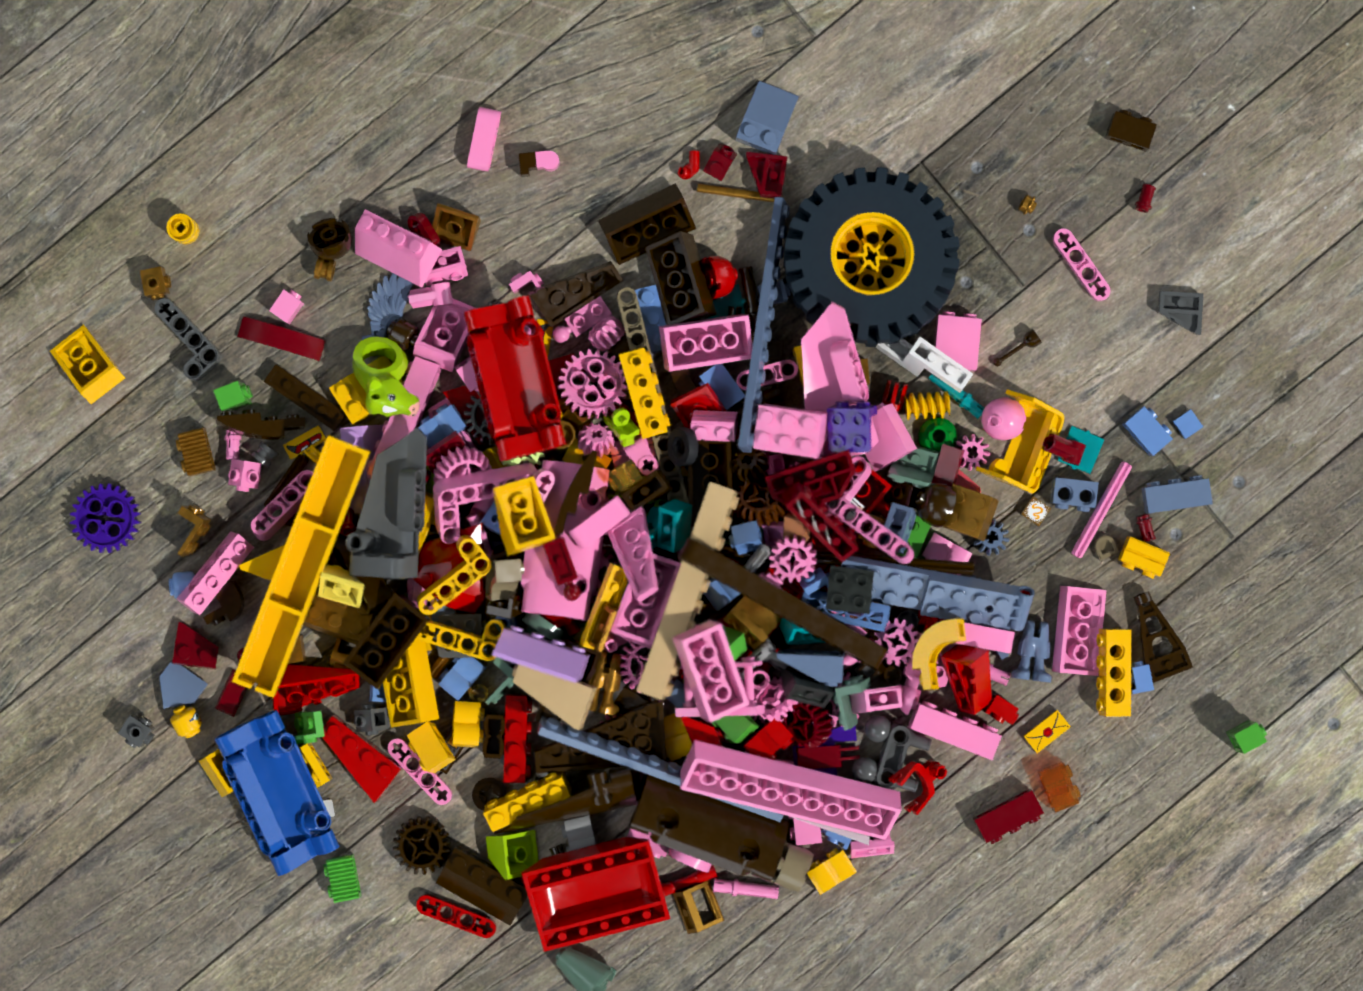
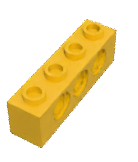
(1121, 682)

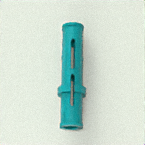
(963, 399)

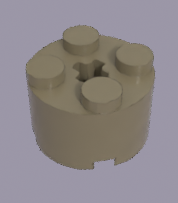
(793, 867)

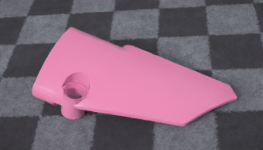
(833, 367)

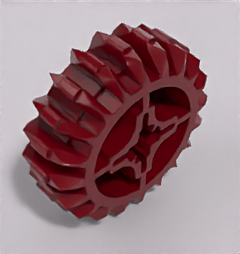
(809, 724)

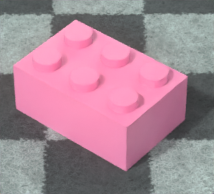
(790, 430)

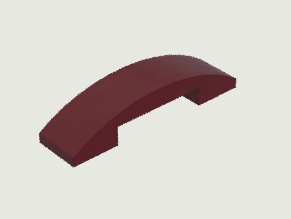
(281, 338)

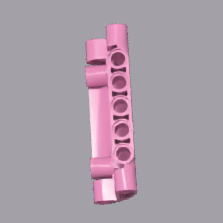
(540, 588)

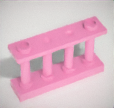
(690, 709)

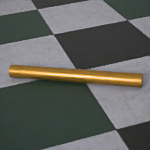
(732, 192)

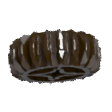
(413, 841)

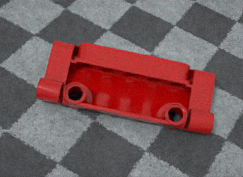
(514, 378)

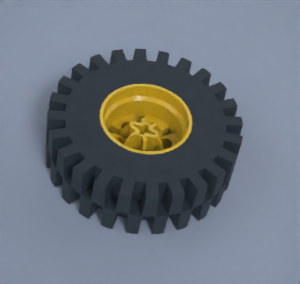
(875, 204)

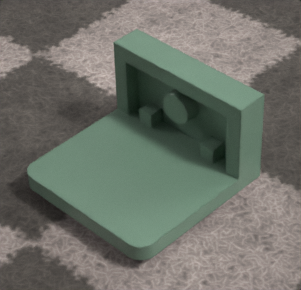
(915, 467)
(507, 667)
(842, 698)

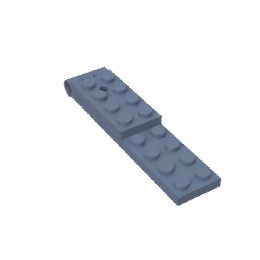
(948, 594)

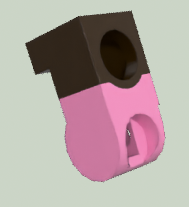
(537, 161)

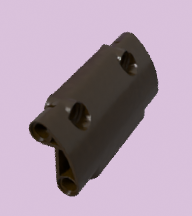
(709, 829)

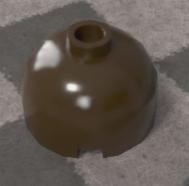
(330, 239)
(935, 503)

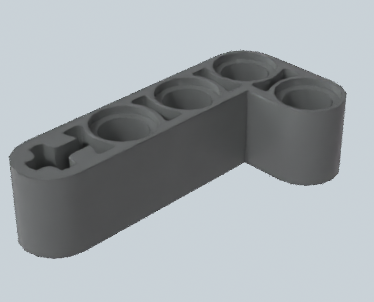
(185, 335)

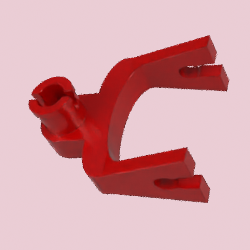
(927, 774)

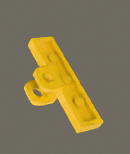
(609, 594)

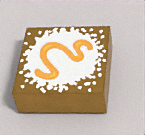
(1035, 511)

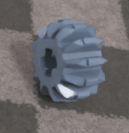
(994, 543)

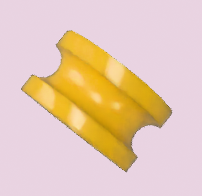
(313, 453)

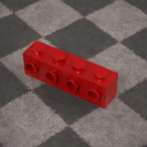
(516, 738)

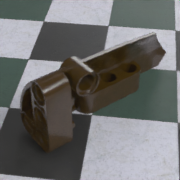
(600, 798)

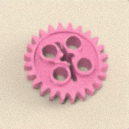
(577, 394)

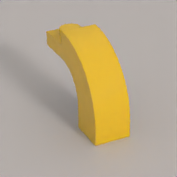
(929, 647)

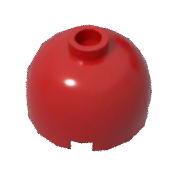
(719, 275)

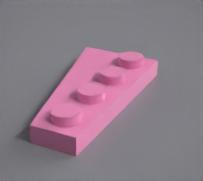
(634, 552)

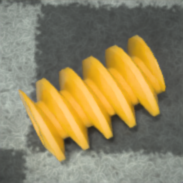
(927, 405)

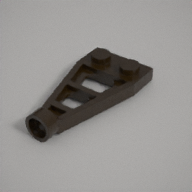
(1169, 663)

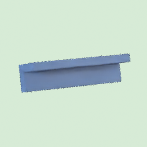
(877, 612)

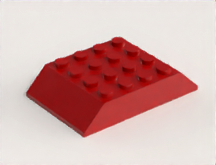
(595, 892)

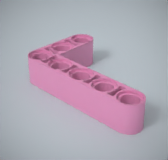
(476, 492)
(861, 518)

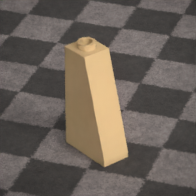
(562, 697)

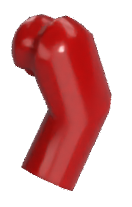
(690, 168)

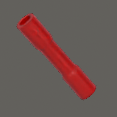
(697, 877)

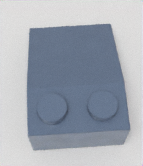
(766, 118)
(818, 664)

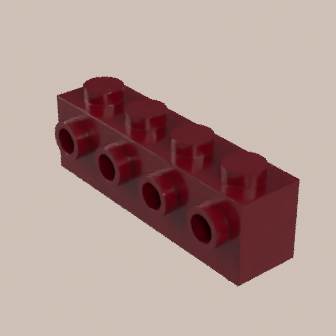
(820, 521)

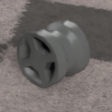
(265, 454)

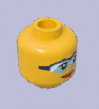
(186, 721)

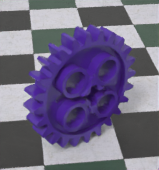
(103, 537)

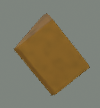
(456, 226)

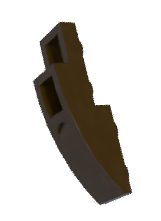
(250, 424)

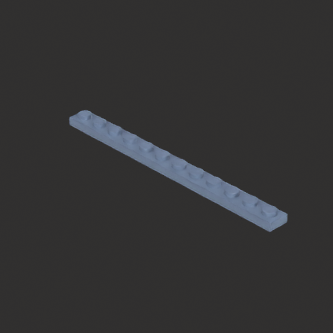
(764, 317)
(625, 756)

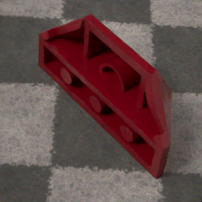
(825, 476)

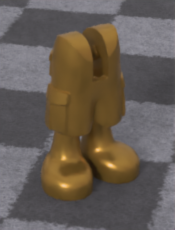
(609, 680)

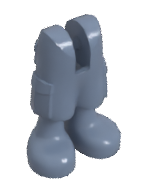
(1033, 647)

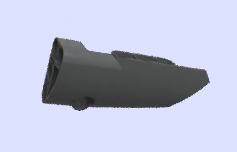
(392, 512)

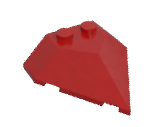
(440, 558)

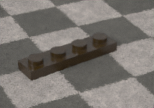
(305, 397)

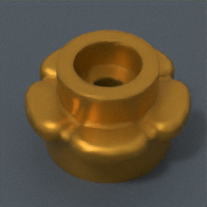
(1027, 204)

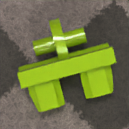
(622, 426)

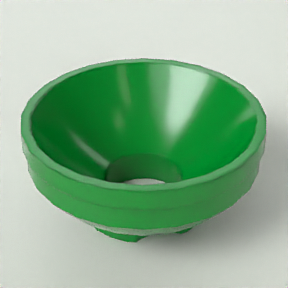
(926, 431)

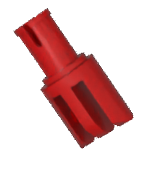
(898, 407)

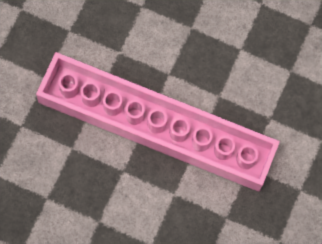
(790, 790)

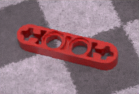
(455, 920)

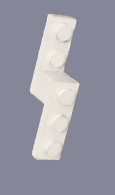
(927, 356)

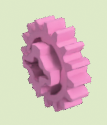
(783, 557)
(899, 633)
(775, 701)

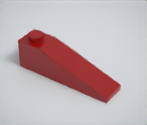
(309, 685)

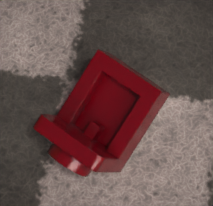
(720, 161)

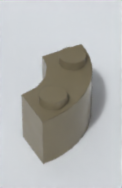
(503, 579)

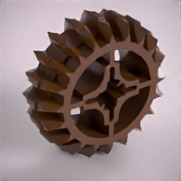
(757, 503)

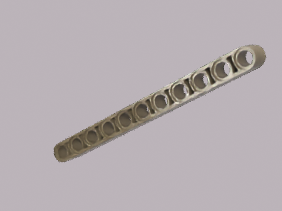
(638, 327)

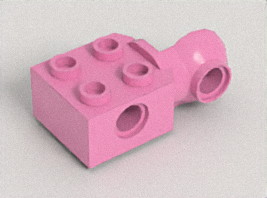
(909, 692)

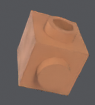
(794, 526)

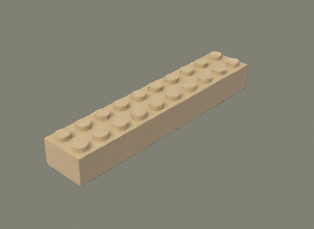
(686, 593)

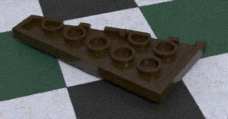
(635, 729)

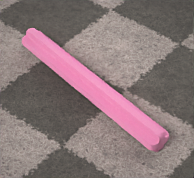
(1101, 509)

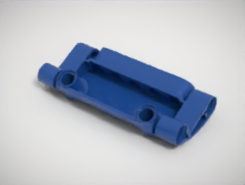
(276, 792)

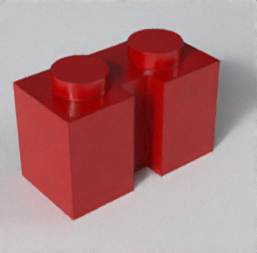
(769, 740)

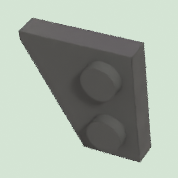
(1182, 309)

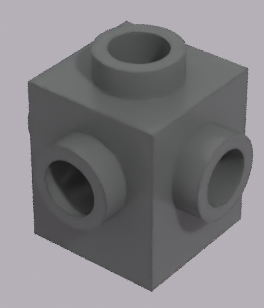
(371, 719)
(130, 727)

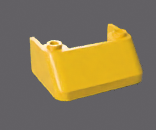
(1025, 457)

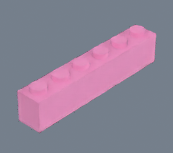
(420, 382)

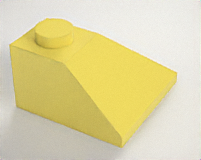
(340, 586)

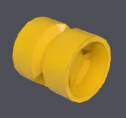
(182, 229)

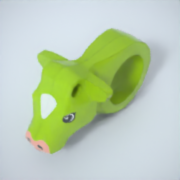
(382, 386)

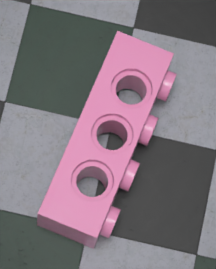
(215, 573)

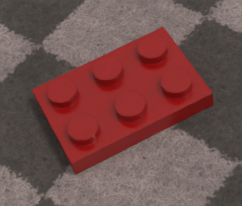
(700, 399)

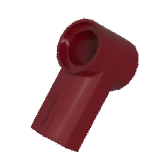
(1068, 450)

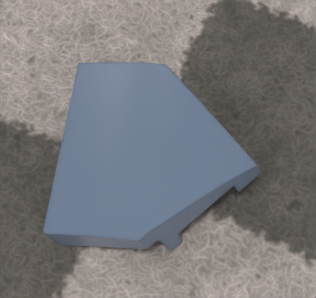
(179, 686)

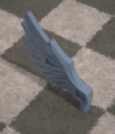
(387, 304)

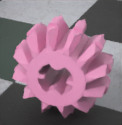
(606, 333)
(596, 438)
(978, 451)

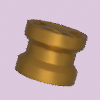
(324, 269)

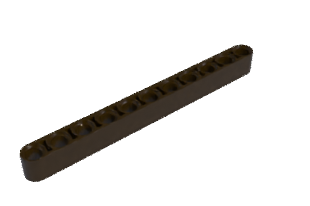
(782, 603)

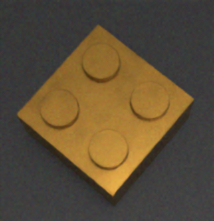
(971, 513)

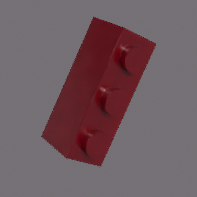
(1008, 816)

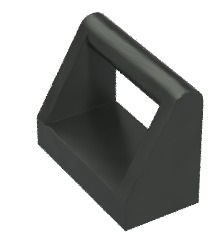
(805, 689)

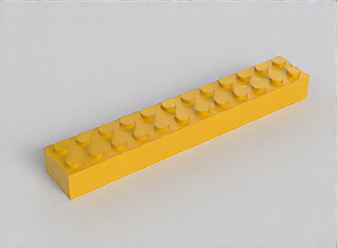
(301, 566)

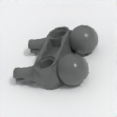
(891, 755)

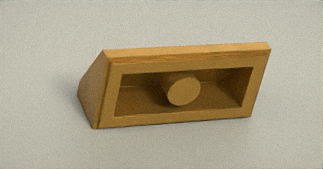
(603, 627)

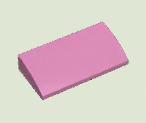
(1077, 627)

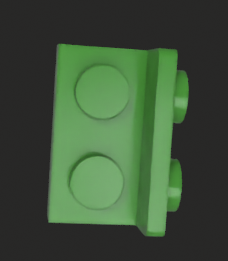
(308, 726)

